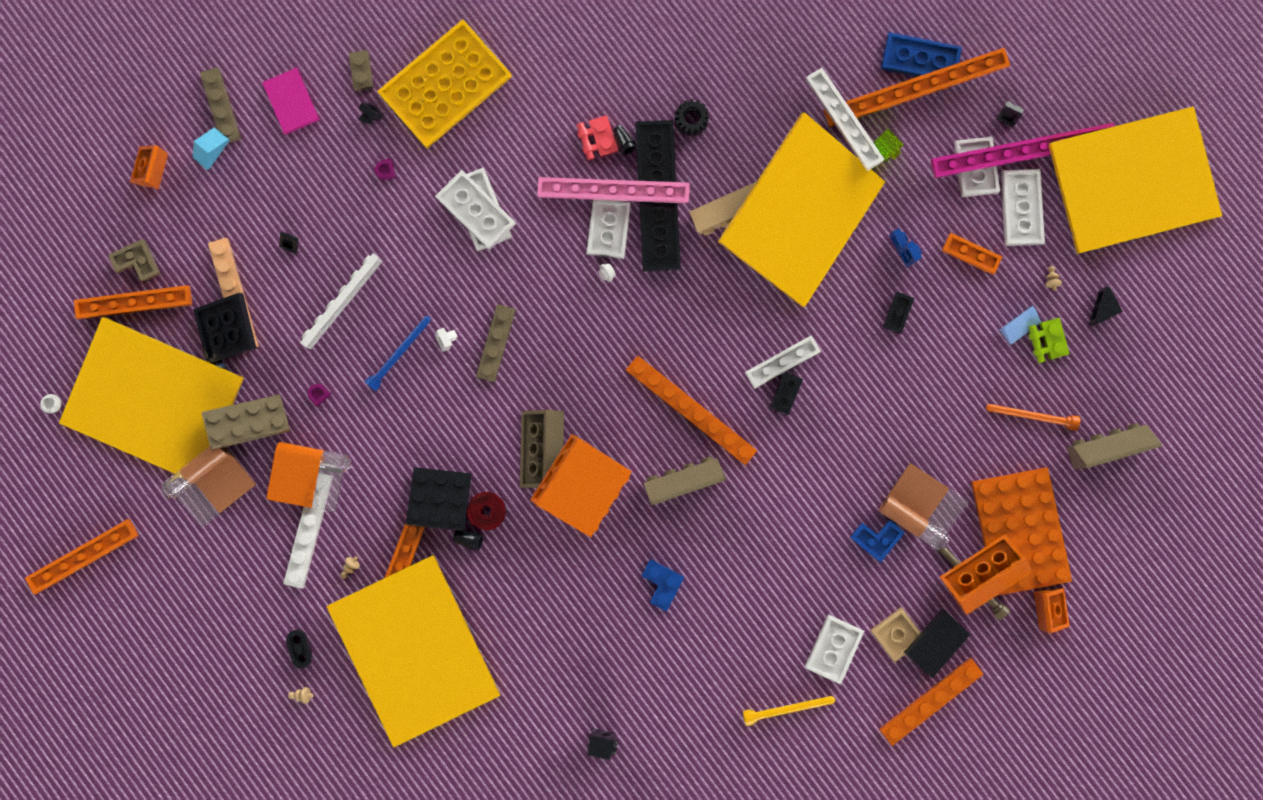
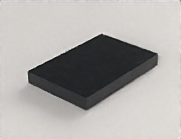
(937, 643)

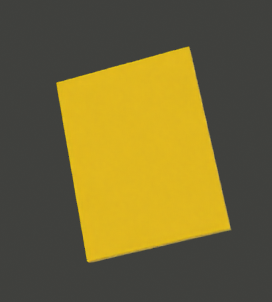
(1135, 179)
(802, 210)
(146, 396)
(413, 650)

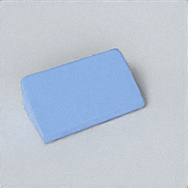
(1019, 326)

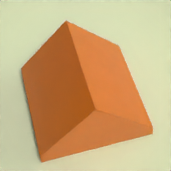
(149, 166)
(1051, 610)

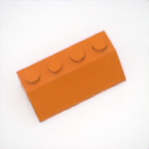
(986, 574)

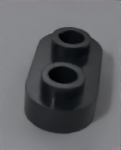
(297, 649)

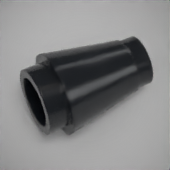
(623, 140)
(470, 540)

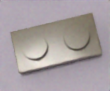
(361, 70)

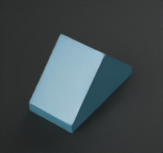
(209, 147)

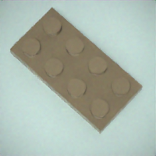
(245, 422)

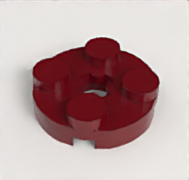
(477, 505)

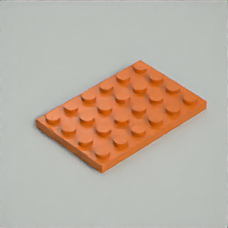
(1026, 512)

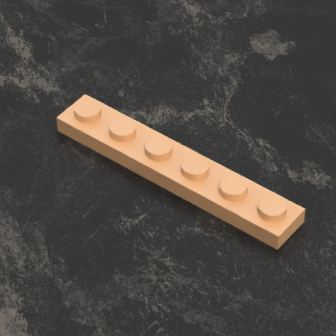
(227, 271)

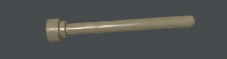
(1000, 611)

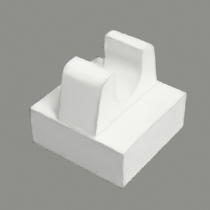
(444, 339)

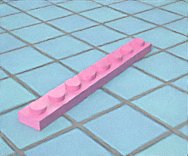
(613, 190)

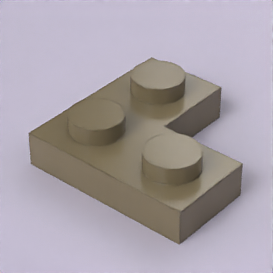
(135, 255)

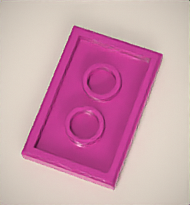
(291, 101)

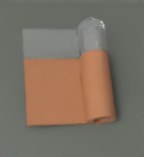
(208, 484)
(923, 506)

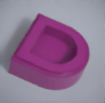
(385, 170)
(318, 394)

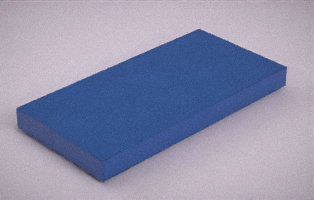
(916, 55)

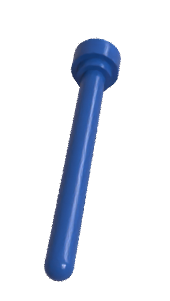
(375, 380)

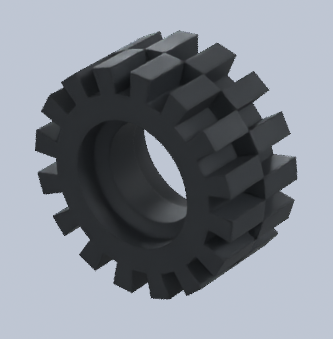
(691, 107)

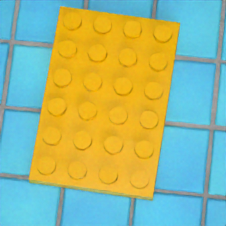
(444, 83)

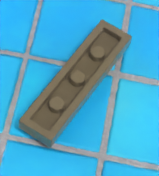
(220, 104)
(496, 343)

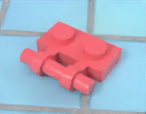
(603, 137)

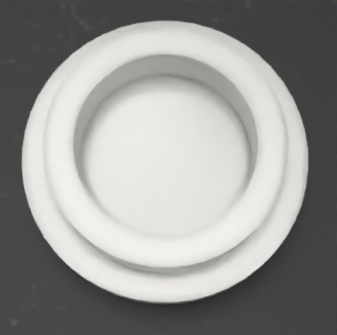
(607, 272)
(50, 403)

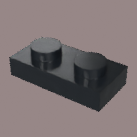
(898, 312)

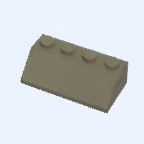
(540, 444)
(1112, 446)
(684, 481)

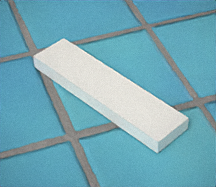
(782, 362)

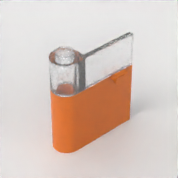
(307, 476)

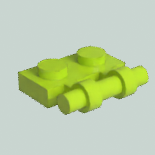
(1053, 339)

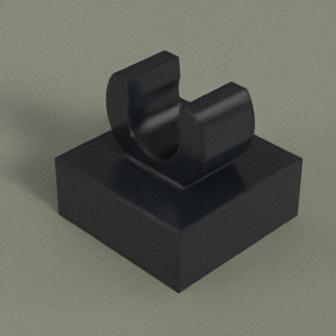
(369, 113)
(1010, 114)

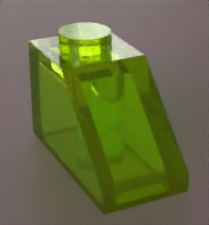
(888, 146)

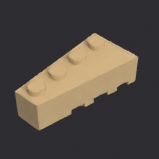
(720, 211)

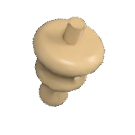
(1053, 279)
(351, 564)
(301, 695)

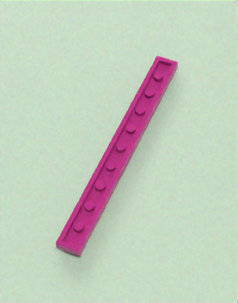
(1002, 154)

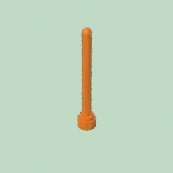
(1071, 423)

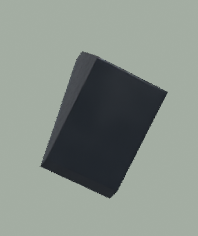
(1105, 306)

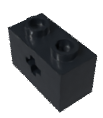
(785, 394)
(602, 744)

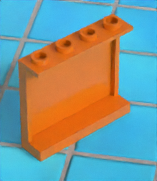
(581, 485)

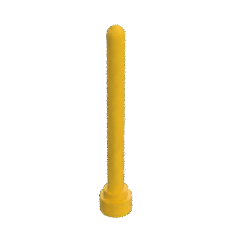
(751, 717)

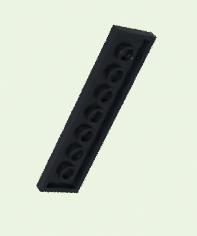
(658, 219)

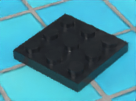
(224, 328)
(438, 499)

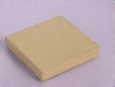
(895, 634)

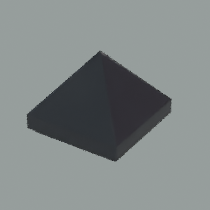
(288, 242)

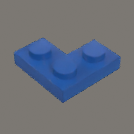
(909, 252)
(877, 544)
(667, 581)

